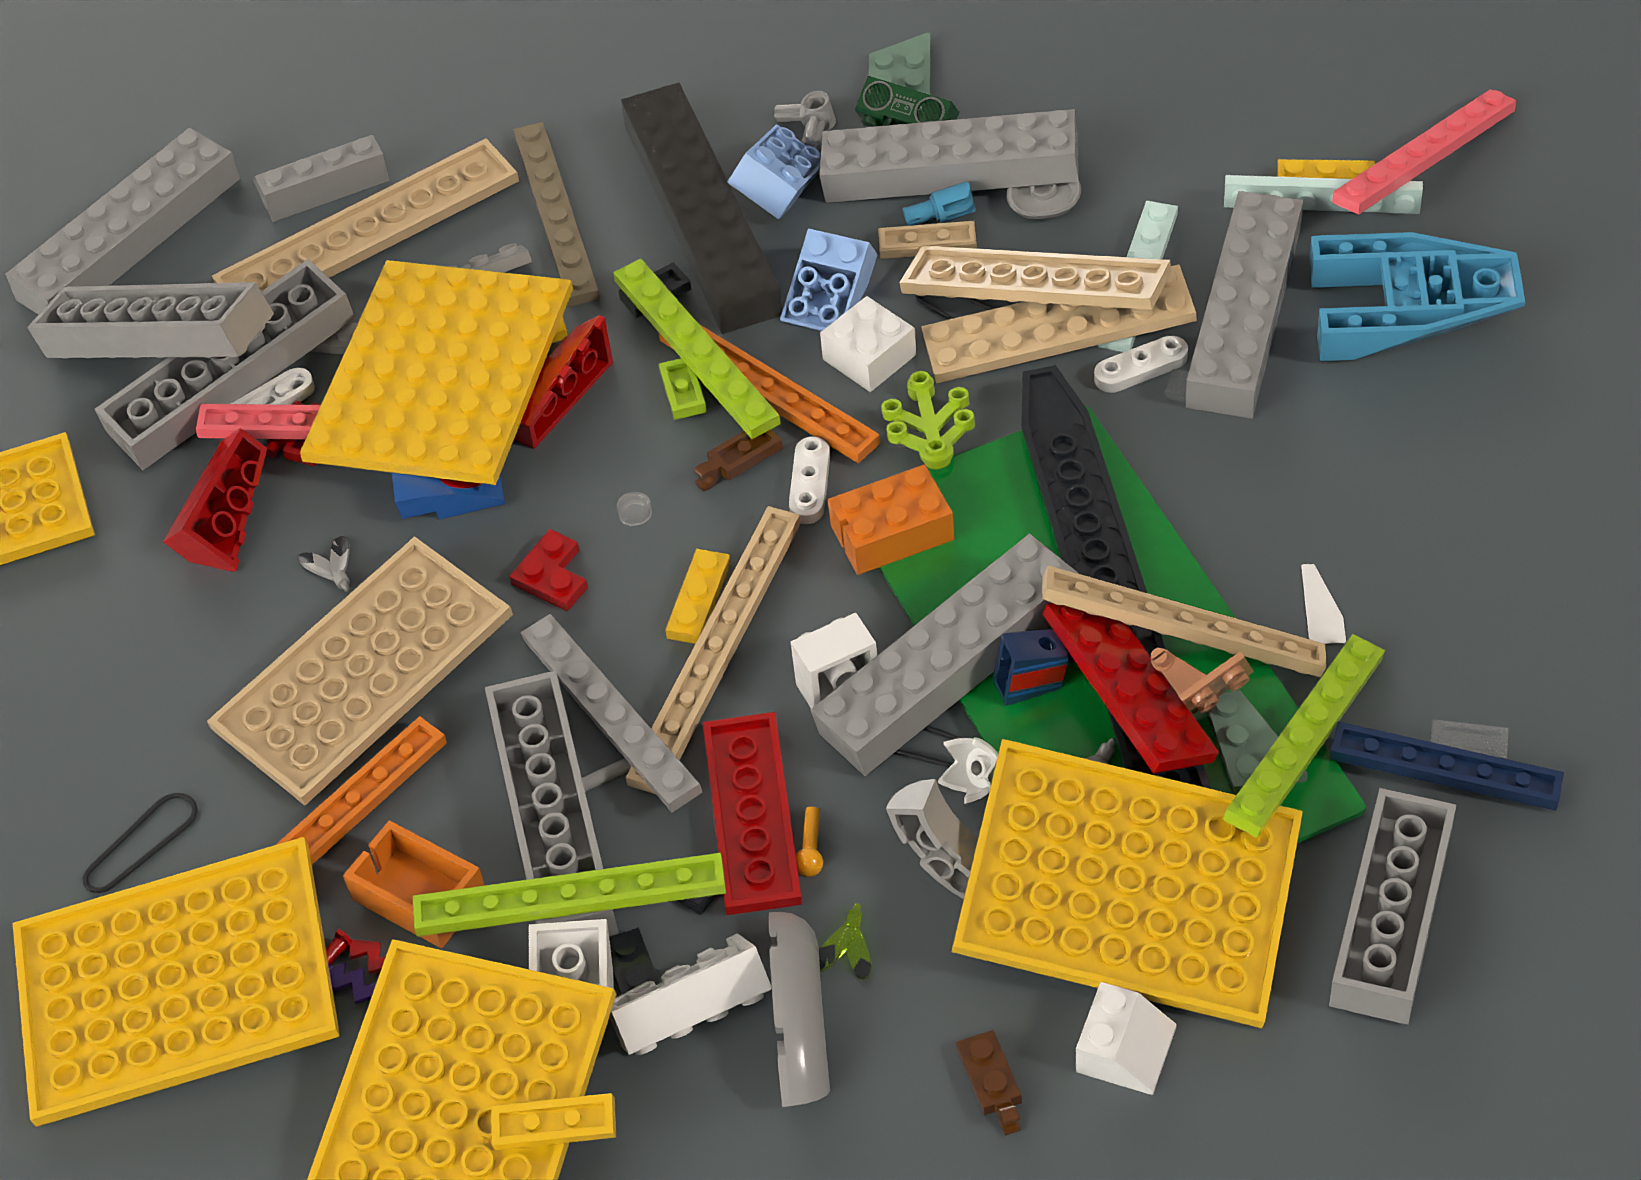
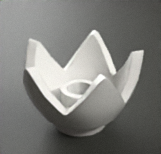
(972, 767)

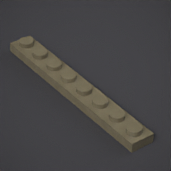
(556, 212)

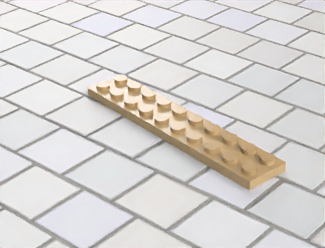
(382, 218)

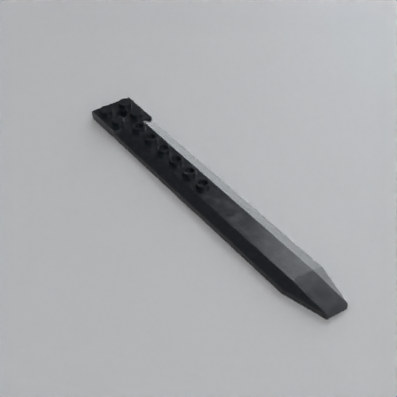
(1085, 513)

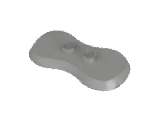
(1044, 200)

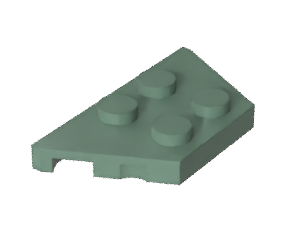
(904, 63)

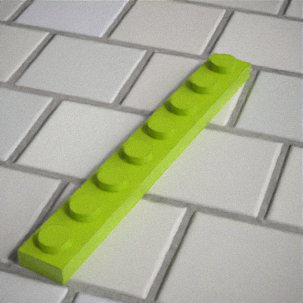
(697, 349)
(1303, 736)
(568, 894)

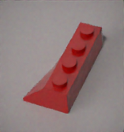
(565, 379)
(217, 510)

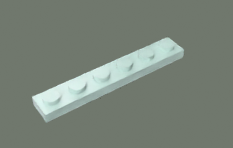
(1318, 193)
(1148, 243)

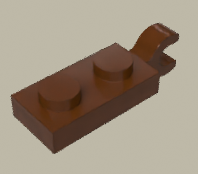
(736, 457)
(991, 1078)

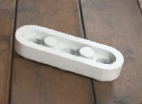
(1130, 368)
(282, 390)
(809, 479)

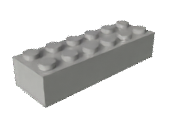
(1392, 906)

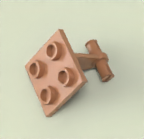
(1195, 688)

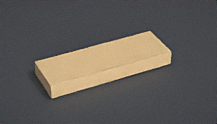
(907, 240)

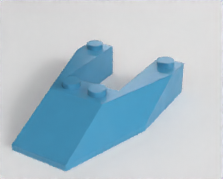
(1427, 287)

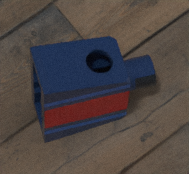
(1030, 665)

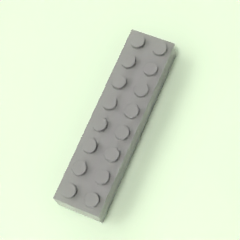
(940, 154)
(127, 220)
(1244, 305)
(151, 321)
(165, 402)
(936, 659)
(544, 783)

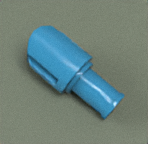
(942, 205)

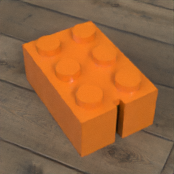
(891, 519)
(406, 868)

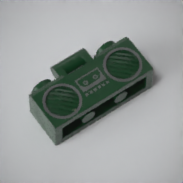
(891, 104)

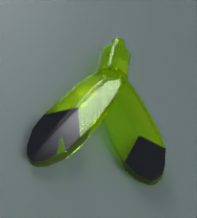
(851, 939)

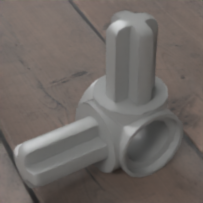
(813, 112)

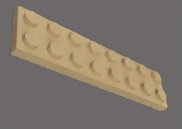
(1036, 277)
(1039, 330)

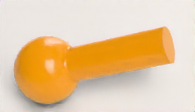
(808, 858)

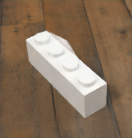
(689, 996)

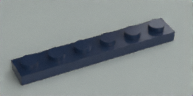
(1447, 765)

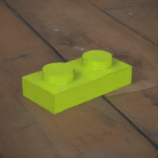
(682, 389)

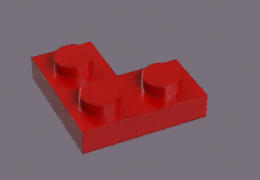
(544, 572)

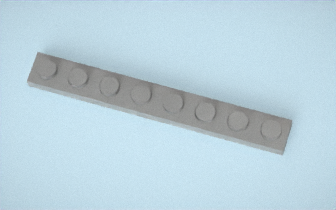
(612, 713)

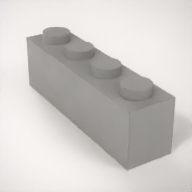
(322, 178)

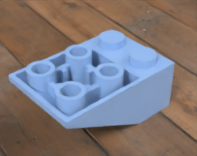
(776, 170)
(827, 279)

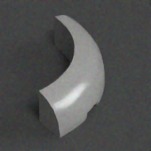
(934, 834)
(798, 1010)

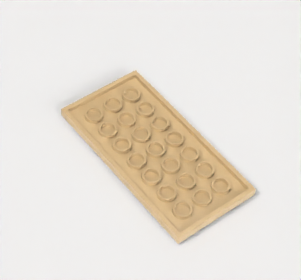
(359, 669)

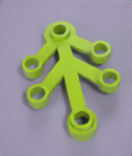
(933, 451)

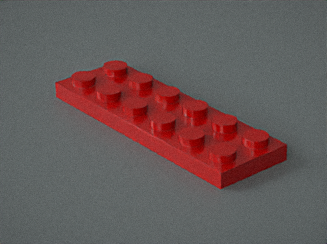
(1132, 689)
(751, 813)

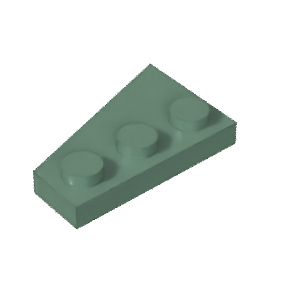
(1240, 737)

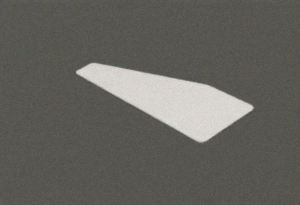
(1323, 616)

